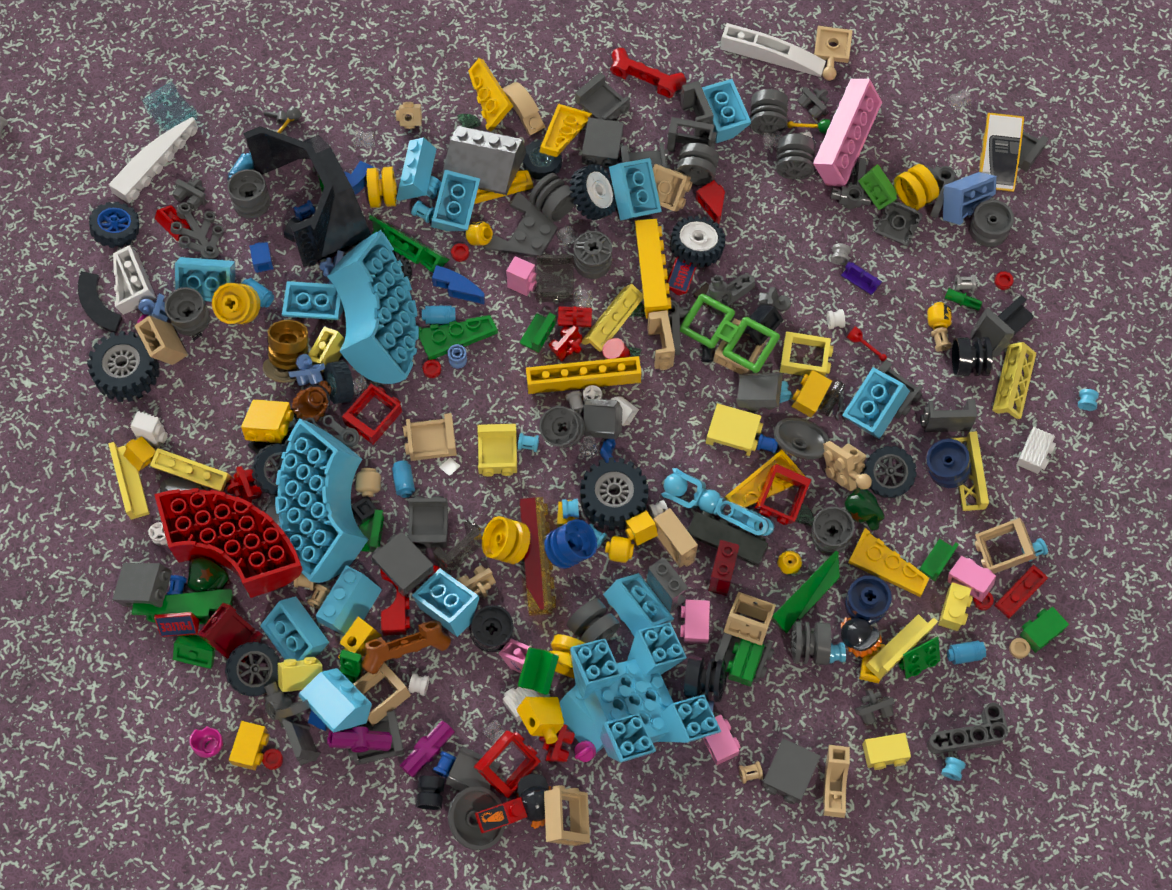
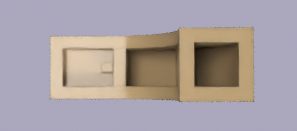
(524, 107)
(835, 781)

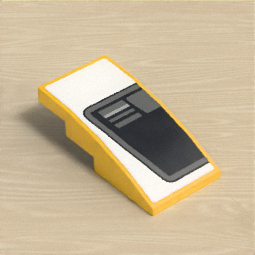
(1002, 149)

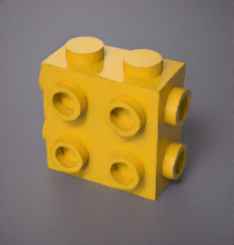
(267, 421)

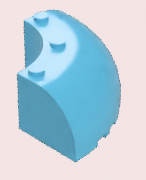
(377, 311)
(317, 501)

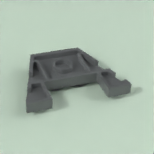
(531, 235)

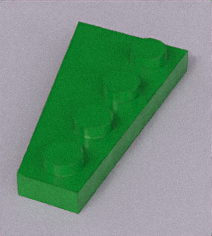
(438, 339)

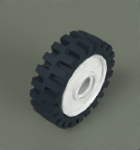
(593, 192)
(697, 241)

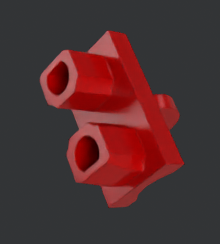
(574, 316)
(568, 344)
(241, 487)
(555, 752)

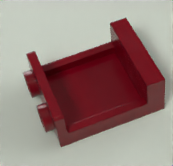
(723, 567)
(227, 631)

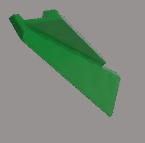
(408, 246)
(808, 594)
(201, 604)

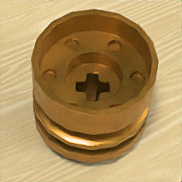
(286, 342)

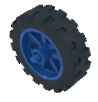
(115, 215)

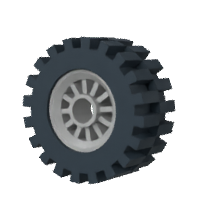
(135, 374)
(601, 510)

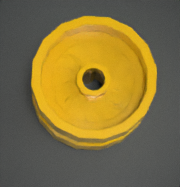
(381, 187)
(916, 187)
(236, 303)
(505, 540)
(561, 646)

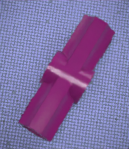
(360, 739)
(427, 748)

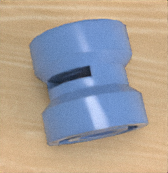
(456, 360)

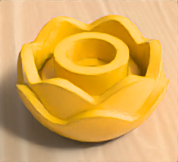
(789, 568)

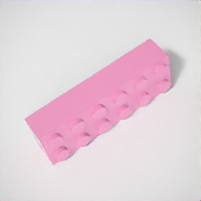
(847, 132)

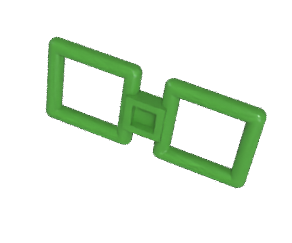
(729, 333)

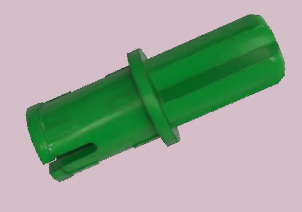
(963, 299)

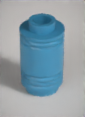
(243, 162)
(265, 295)
(438, 314)
(403, 479)
(966, 652)

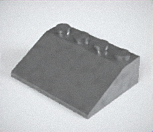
(485, 156)

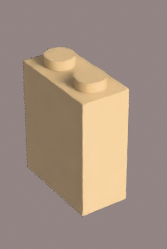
(161, 340)

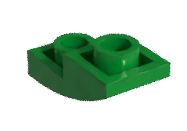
(350, 665)

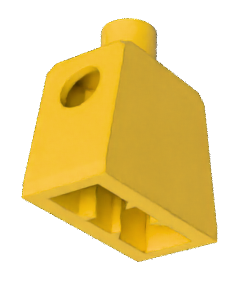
(360, 632)
(542, 717)

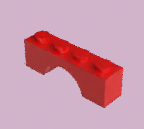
(394, 618)

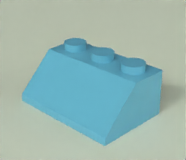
(727, 108)
(416, 169)
(635, 189)
(455, 202)
(203, 275)
(312, 301)
(876, 402)
(348, 599)
(447, 602)
(636, 603)
(293, 631)
(336, 701)
(578, 718)

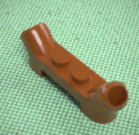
(379, 651)

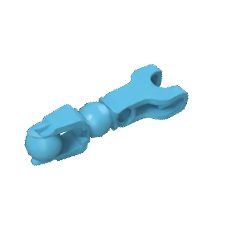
(712, 503)

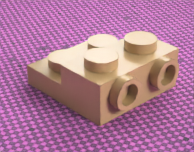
(671, 187)

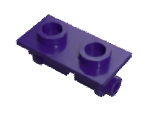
(861, 278)

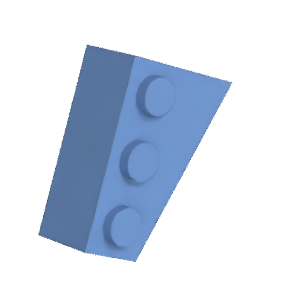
(966, 194)

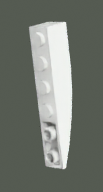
(770, 49)
(151, 160)

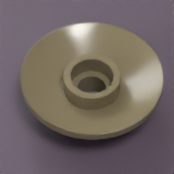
(276, 373)

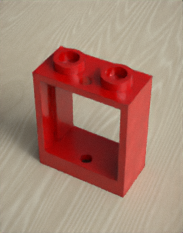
(364, 431)
(790, 477)
(525, 768)

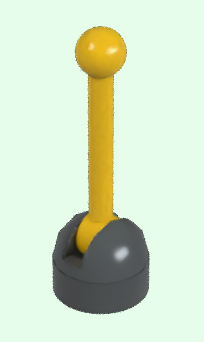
(292, 114)

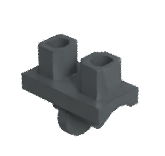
(808, 97)
(192, 190)
(772, 298)
(866, 711)

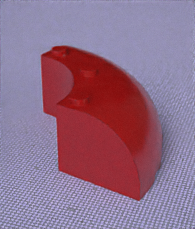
(229, 534)

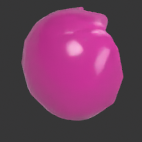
(199, 739)

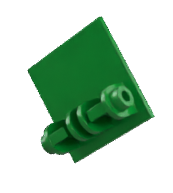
(920, 658)

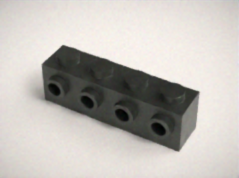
(711, 531)

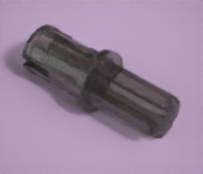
(832, 398)

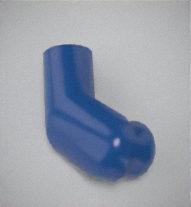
(607, 449)

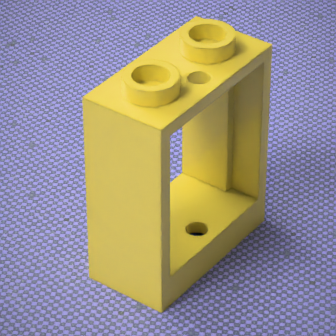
(802, 369)

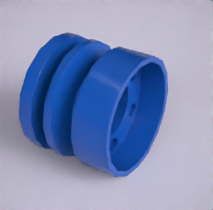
(570, 544)

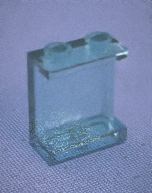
(168, 107)

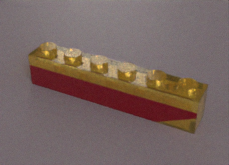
(536, 560)

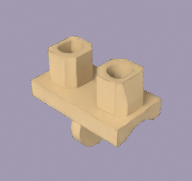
(480, 582)

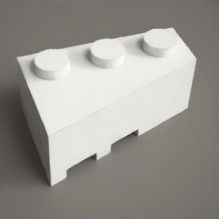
(131, 280)

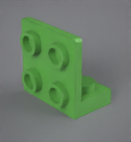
(878, 187)

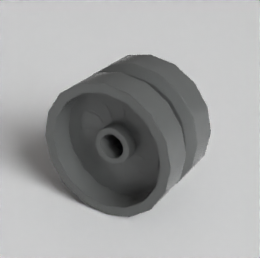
(698, 162)
(991, 223)

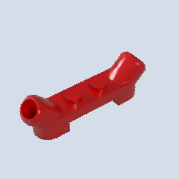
(665, 83)

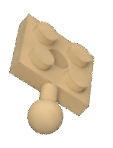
(839, 53)
(841, 468)

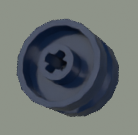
(949, 463)
(874, 591)

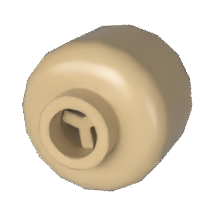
(368, 482)

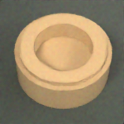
(1019, 648)

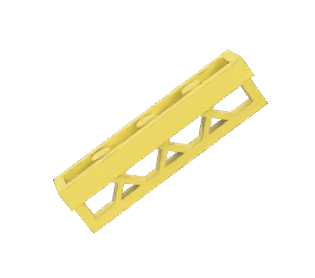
(613, 317)
(1012, 376)
(190, 470)
(977, 475)
(129, 483)
(899, 645)

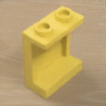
(734, 428)
(497, 449)

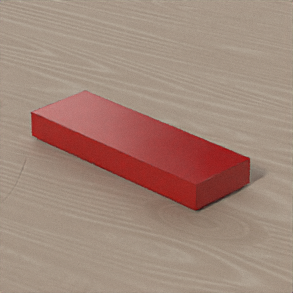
(1021, 591)

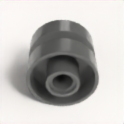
(593, 622)

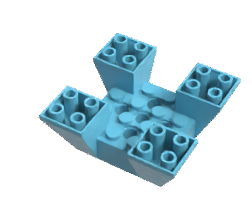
(631, 699)

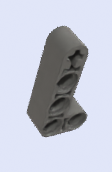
(966, 733)

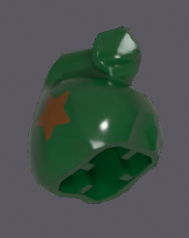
(864, 508)
(206, 575)

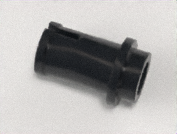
(707, 354)

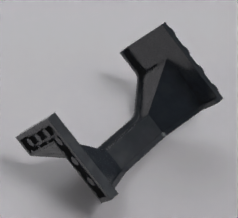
(338, 217)

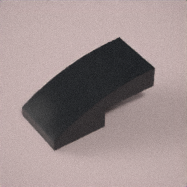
(363, 510)

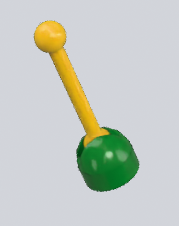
(822, 126)

